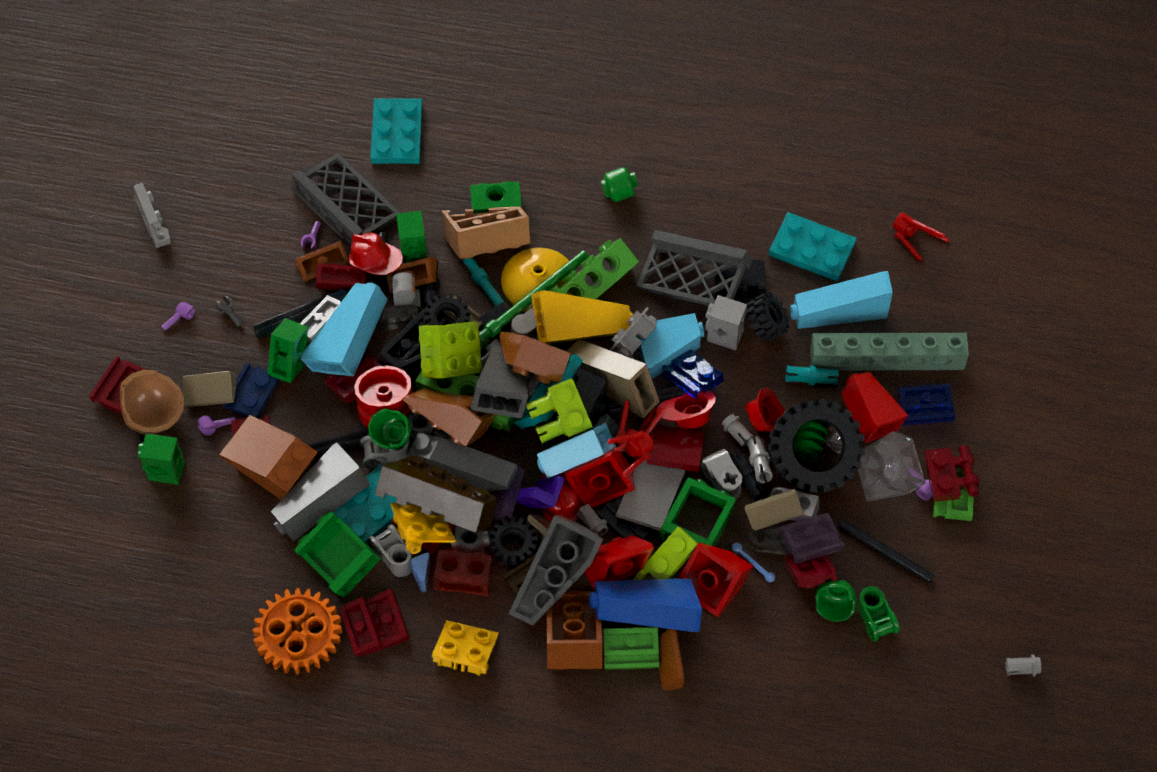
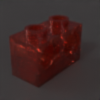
(462, 579)

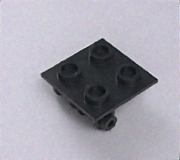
(751, 284)

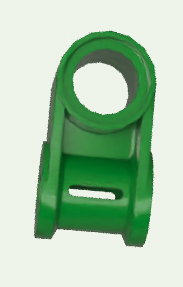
(878, 619)

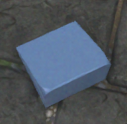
(420, 568)

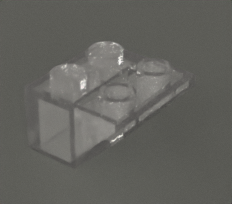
(890, 468)

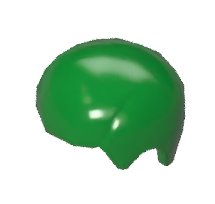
(389, 429)
(835, 600)

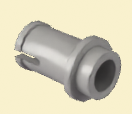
(737, 429)
(592, 520)
(1018, 666)

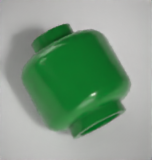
(619, 184)

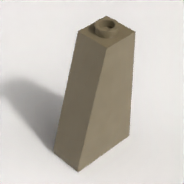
(623, 375)

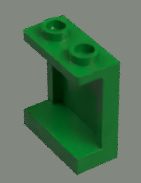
(337, 553)

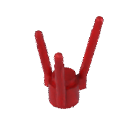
(908, 226)
(621, 432)
(637, 445)

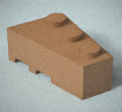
(486, 232)

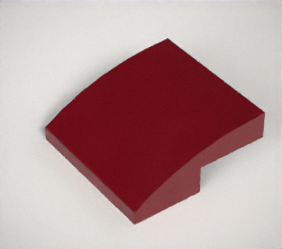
(676, 448)
(374, 623)

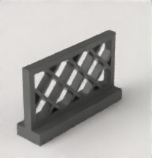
(326, 208)
(699, 250)

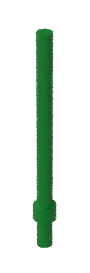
(494, 327)

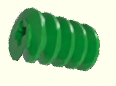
(809, 441)

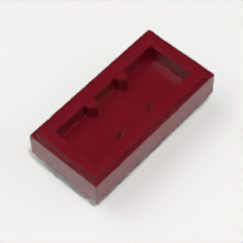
(338, 276)

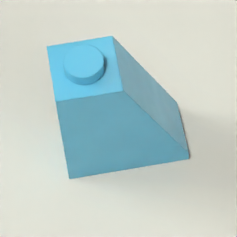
(670, 340)
(575, 451)

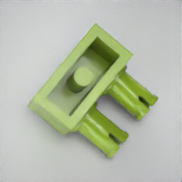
(568, 403)

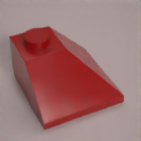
(601, 479)
(715, 576)

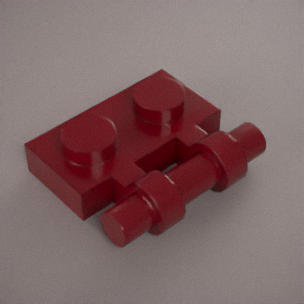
(943, 475)

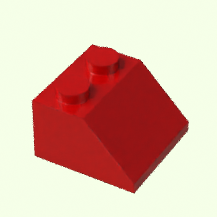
(619, 559)

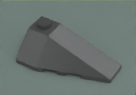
(461, 461)
(560, 561)

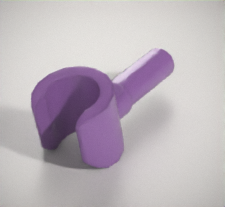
(311, 237)
(182, 310)
(208, 427)
(924, 491)

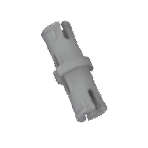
(759, 459)

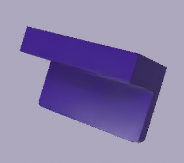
(543, 494)

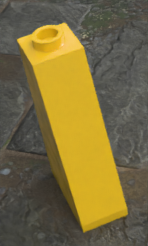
(572, 317)

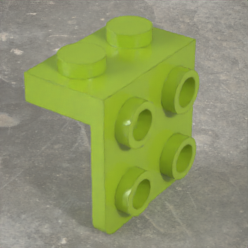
(450, 350)

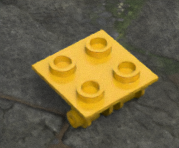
(419, 527)
(464, 646)

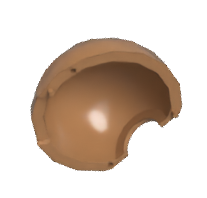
(150, 402)

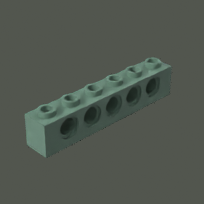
(889, 351)

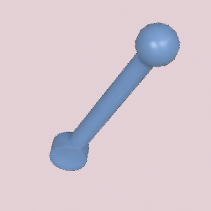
(737, 549)

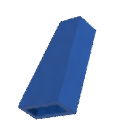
(648, 603)

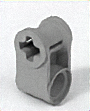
(381, 455)
(722, 472)
(390, 548)

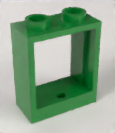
(703, 491)

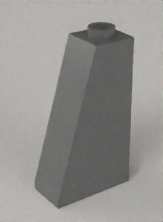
(499, 388)
(320, 491)

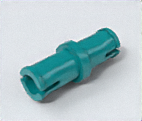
(811, 375)

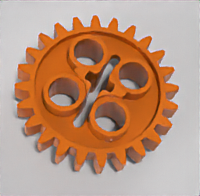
(280, 616)

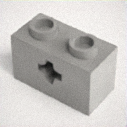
(725, 322)

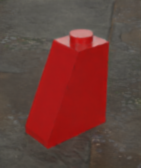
(872, 406)

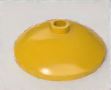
(520, 275)

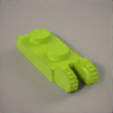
(669, 556)

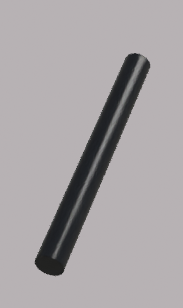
(886, 551)

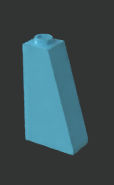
(844, 302)
(347, 332)

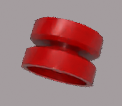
(382, 389)

